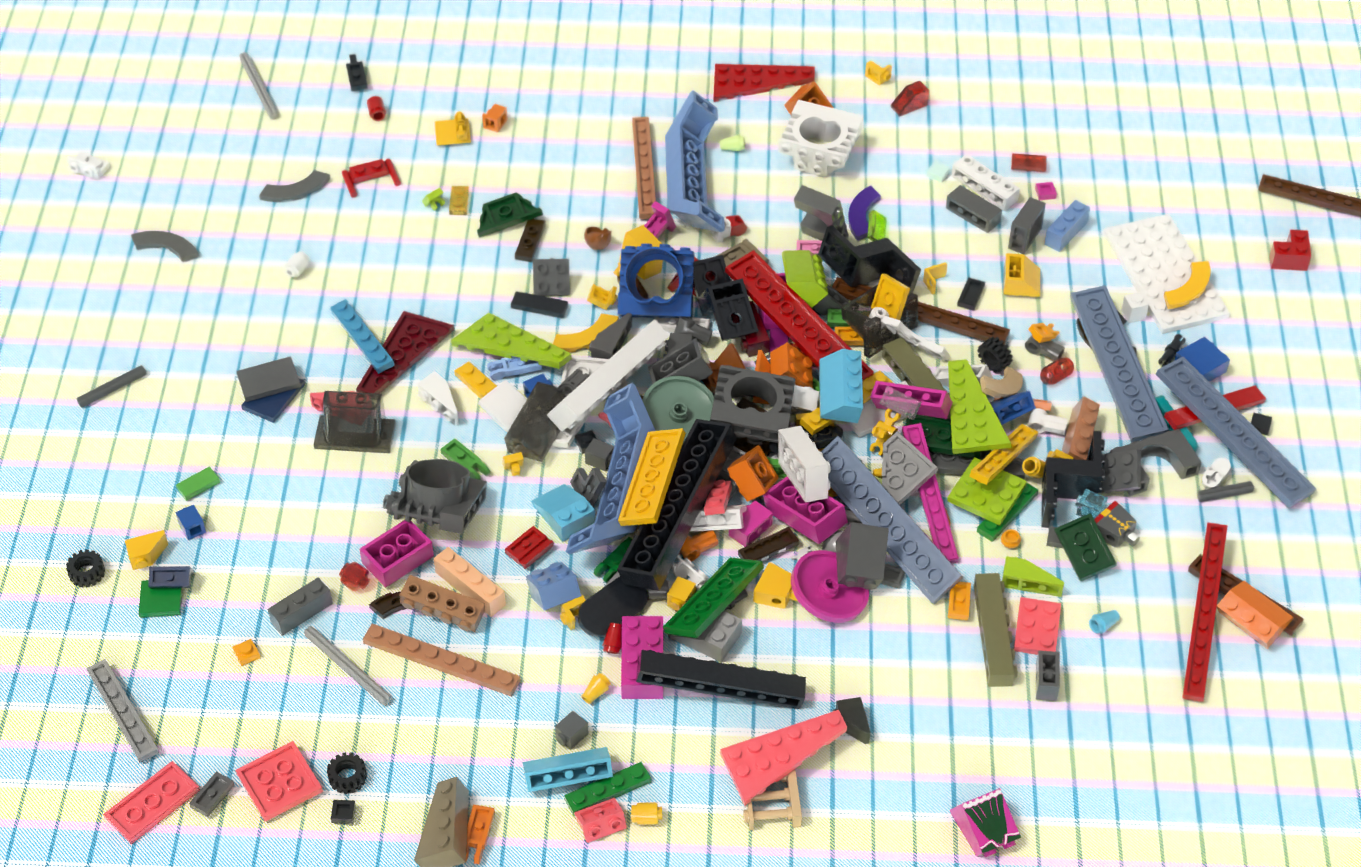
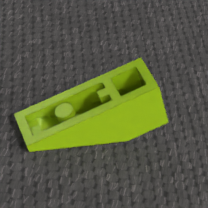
(1028, 577)

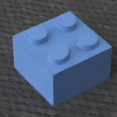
(553, 585)

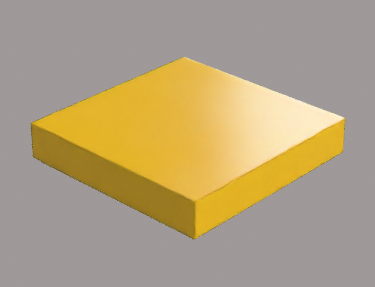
(891, 296)

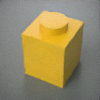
(680, 593)

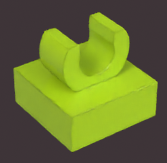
(434, 196)

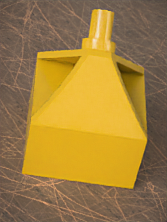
(635, 238)

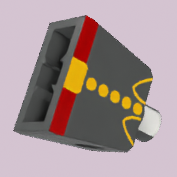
(1117, 525)

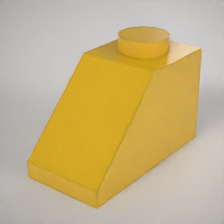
(146, 549)

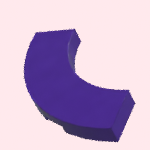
(858, 209)

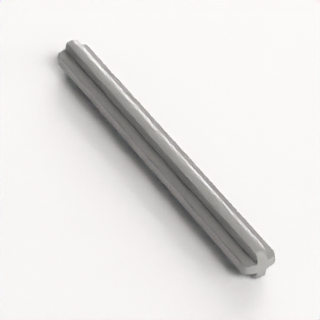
(258, 85)
(347, 665)

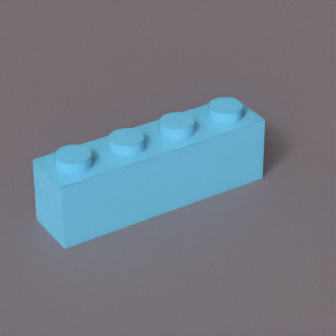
(567, 769)

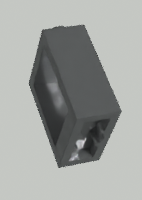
(1026, 225)

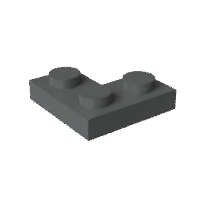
(588, 485)

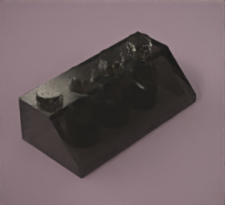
(532, 429)

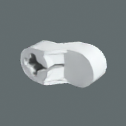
(1216, 473)

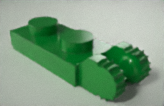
(612, 561)

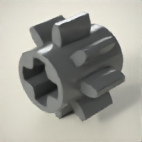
(388, 500)

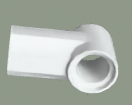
(1041, 422)

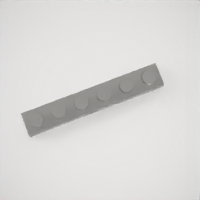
(122, 711)

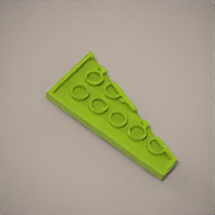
(507, 340)
(972, 416)

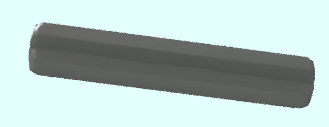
(1225, 491)

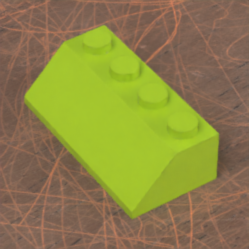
(805, 275)

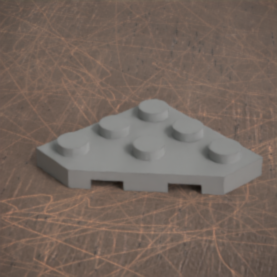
(904, 468)

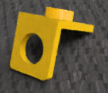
(932, 273)

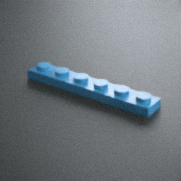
(362, 336)

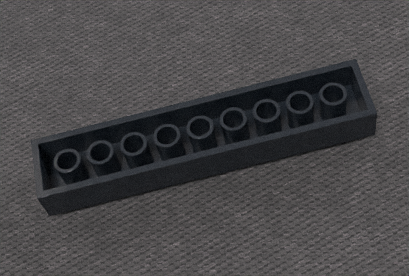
(694, 475)

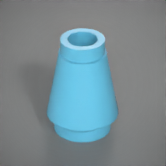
(1103, 621)

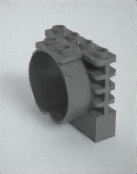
(749, 422)
(439, 494)

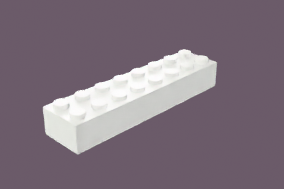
(608, 376)

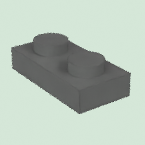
(211, 794)

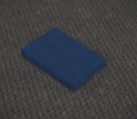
(273, 405)

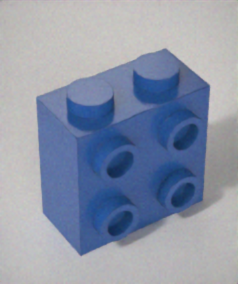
(1205, 358)

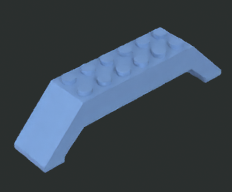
(687, 164)
(630, 425)

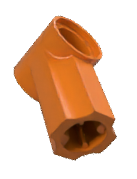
(697, 544)

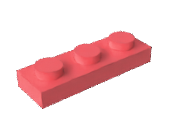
(718, 498)

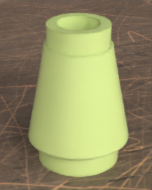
(733, 143)

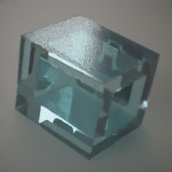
(1090, 503)

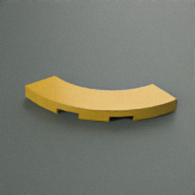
(1192, 288)
(582, 339)

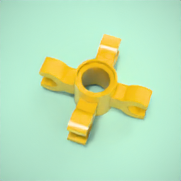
(884, 430)

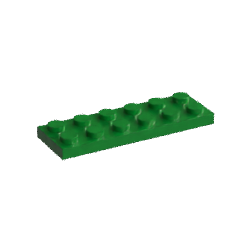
(713, 597)

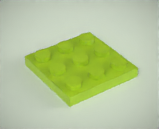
(989, 500)

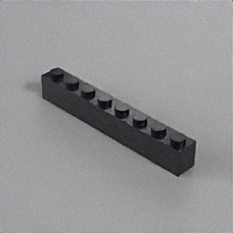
(721, 679)

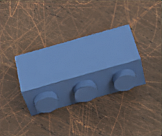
(1067, 225)

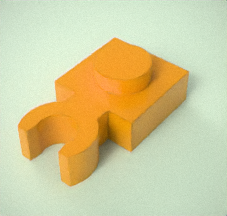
(1043, 333)

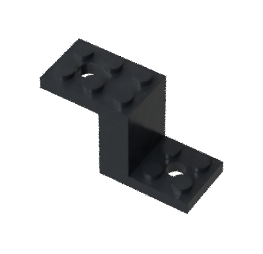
(867, 261)
(723, 298)
(1071, 478)

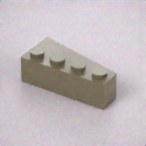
(445, 829)

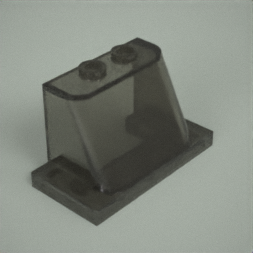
(857, 317)
(354, 423)

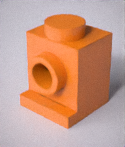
(495, 118)

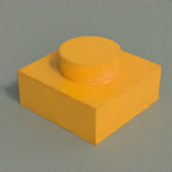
(246, 652)

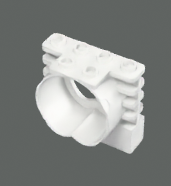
(827, 124)

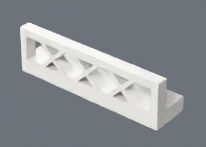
(729, 520)

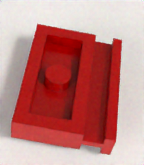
(529, 547)

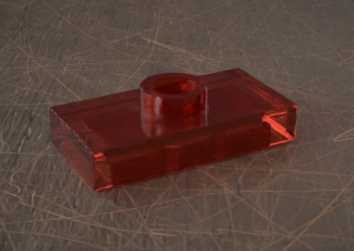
(1028, 162)

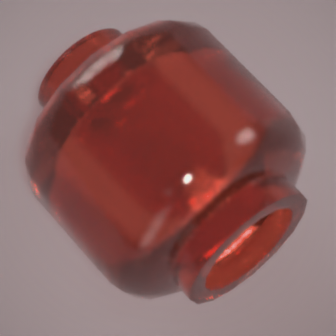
(354, 576)

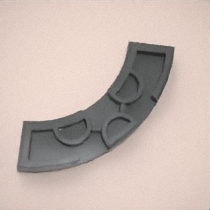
(295, 191)
(171, 241)

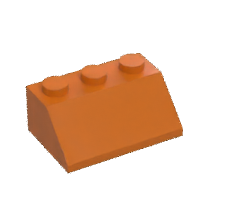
(1254, 613)

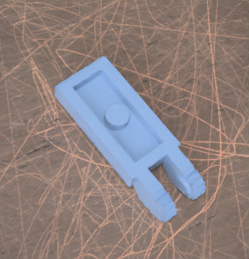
(510, 367)

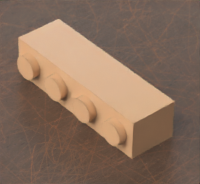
(469, 580)

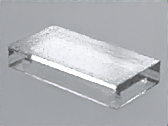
(900, 402)

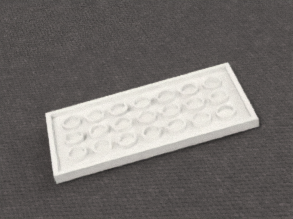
(1158, 262)

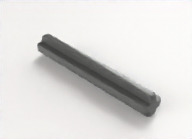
(111, 386)

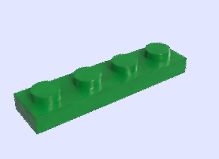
(991, 530)
(608, 788)

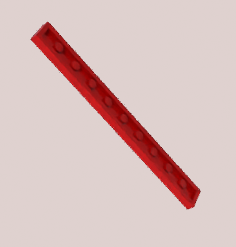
(1205, 612)

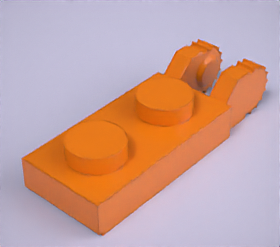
(478, 830)

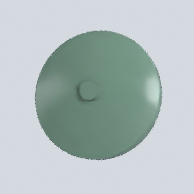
(677, 403)

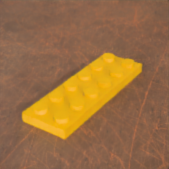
(652, 477)

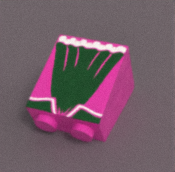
(986, 823)

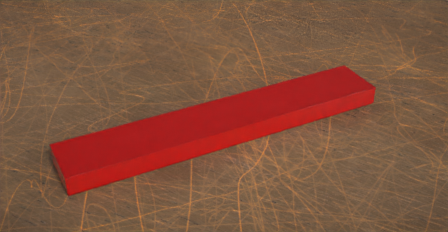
(1239, 399)

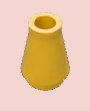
(597, 686)

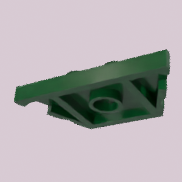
(506, 213)

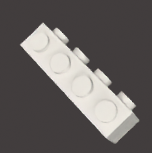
(985, 182)

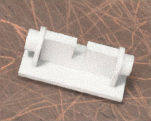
(685, 569)

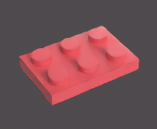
(1037, 626)

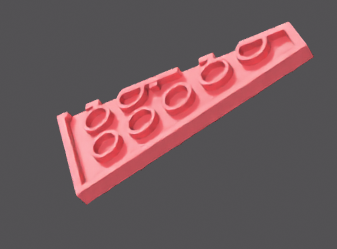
(774, 755)

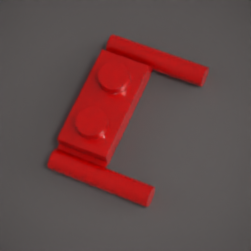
(369, 171)

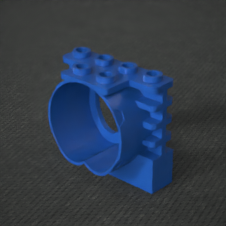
(632, 302)

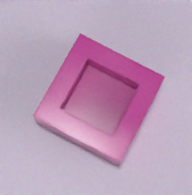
(1045, 191)

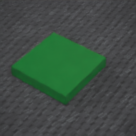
(159, 601)

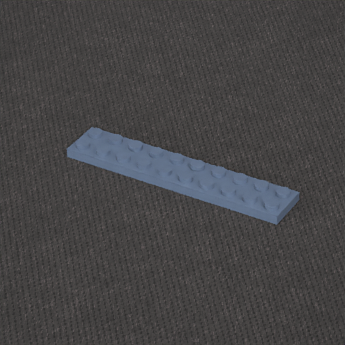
(1118, 363)
(1236, 432)
(877, 507)

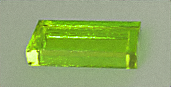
(876, 226)

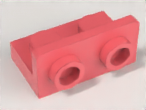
(601, 820)

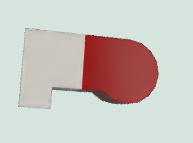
(733, 226)

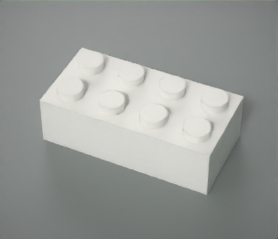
(803, 464)

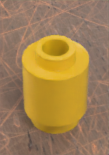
(1033, 467)
(646, 813)

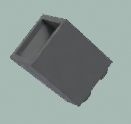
(861, 555)

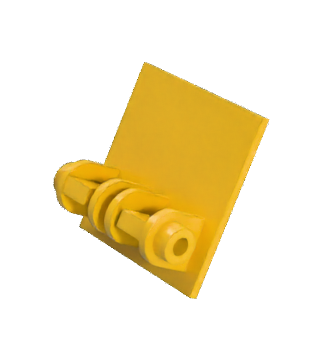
(453, 131)

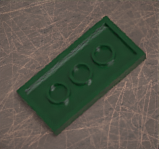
(938, 435)

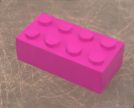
(813, 519)
(637, 635)

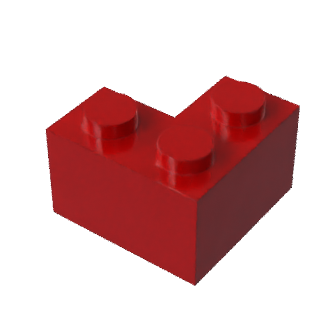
(1293, 254)

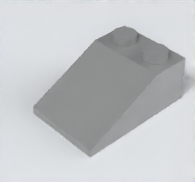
(717, 637)

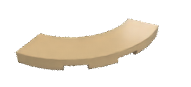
(1005, 387)

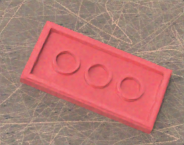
(151, 802)

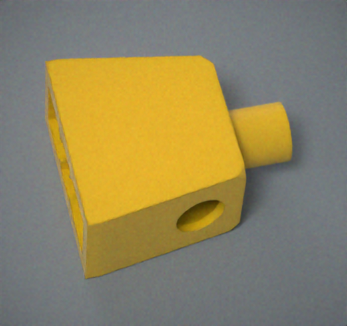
(774, 587)

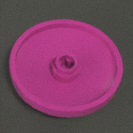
(818, 591)

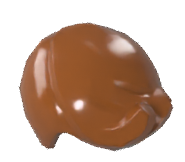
(597, 238)

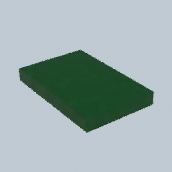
(1085, 547)

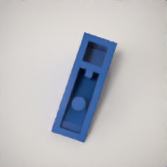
(1013, 406)

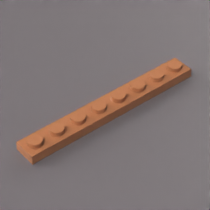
(643, 166)
(441, 659)

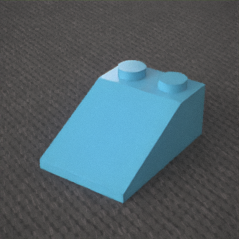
(565, 511)

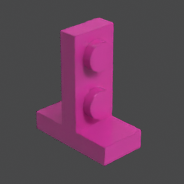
(660, 220)

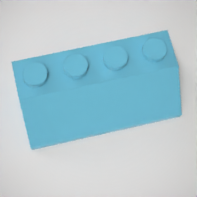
(841, 386)

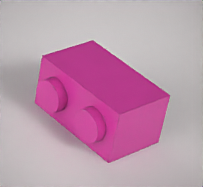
(756, 522)

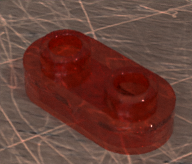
(1055, 372)

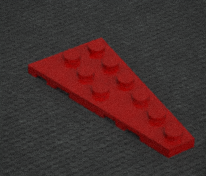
(755, 79)

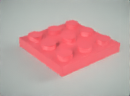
(279, 781)

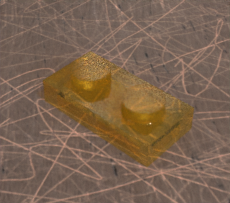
(459, 200)

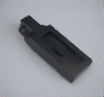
(356, 74)

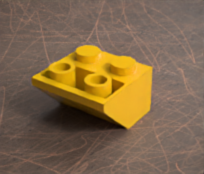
(1021, 276)

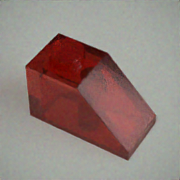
(911, 98)

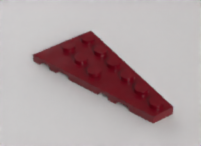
(406, 344)

